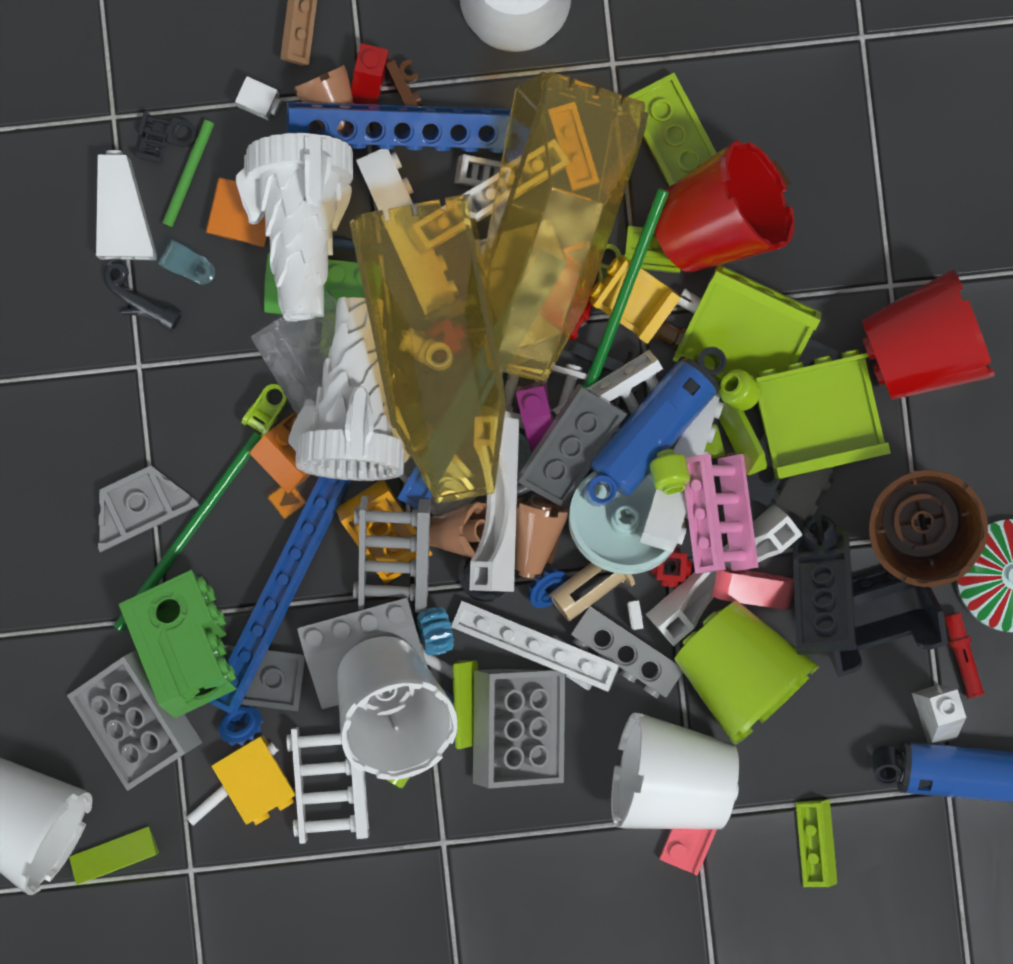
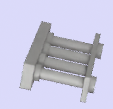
(417, 543)

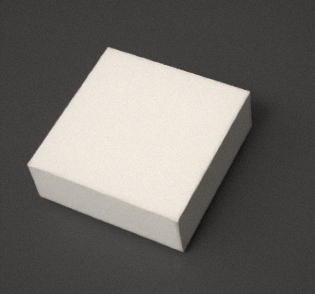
(635, 615)

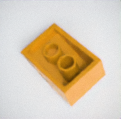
(379, 498)

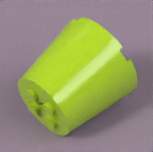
(742, 669)

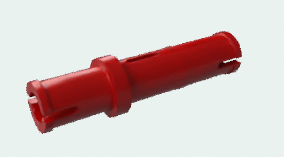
(963, 654)

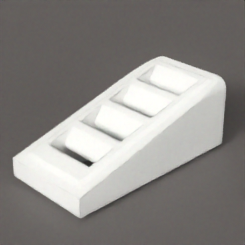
(462, 165)

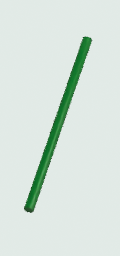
(626, 288)
(195, 521)

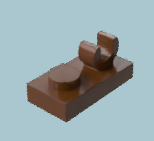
(399, 78)

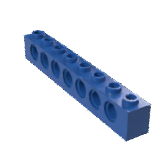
(360, 115)

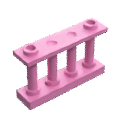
(704, 516)

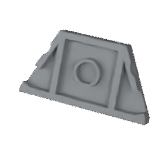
(139, 505)

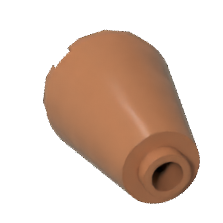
(328, 88)
(459, 529)
(536, 534)

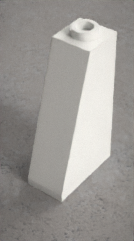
(121, 217)
(940, 713)

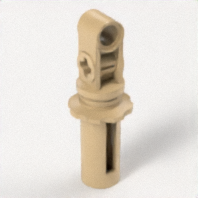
(571, 608)

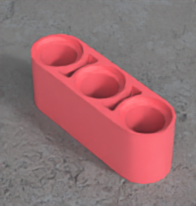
(753, 588)

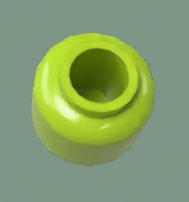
(739, 390)
(670, 472)

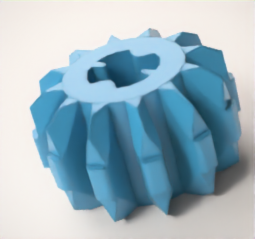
(435, 631)

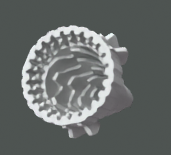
(303, 193)
(349, 425)

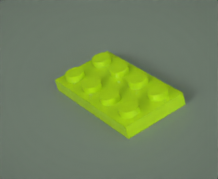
(673, 129)

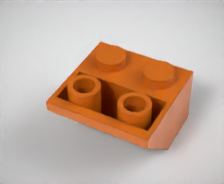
(278, 456)

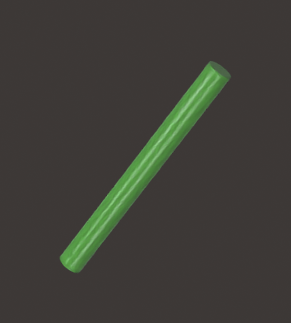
(188, 173)

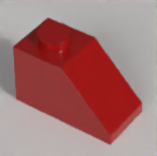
(369, 74)

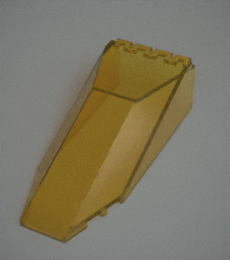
(555, 212)
(435, 341)

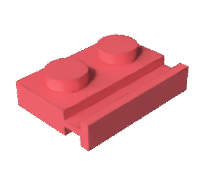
(687, 848)

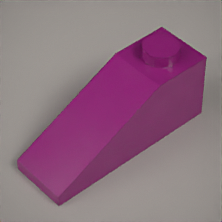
(535, 411)

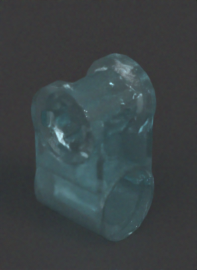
(184, 262)

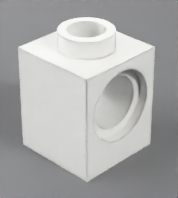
(258, 99)

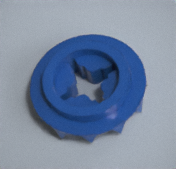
(539, 594)
(228, 724)

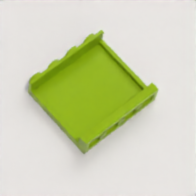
(749, 324)
(820, 415)

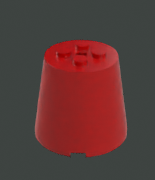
(725, 210)
(927, 340)

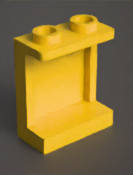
(648, 302)
(254, 781)

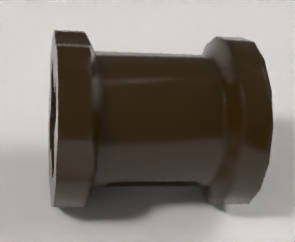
(670, 334)

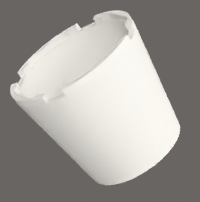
(515, 23)
(392, 710)
(673, 777)
(37, 824)

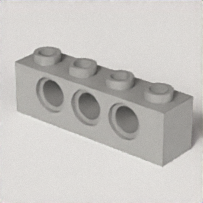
(667, 670)

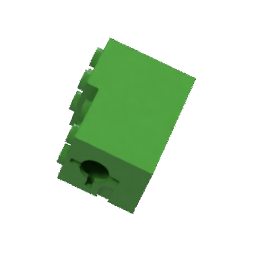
(180, 643)

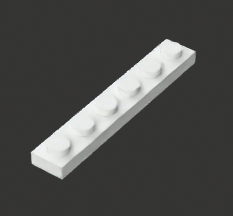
(535, 646)

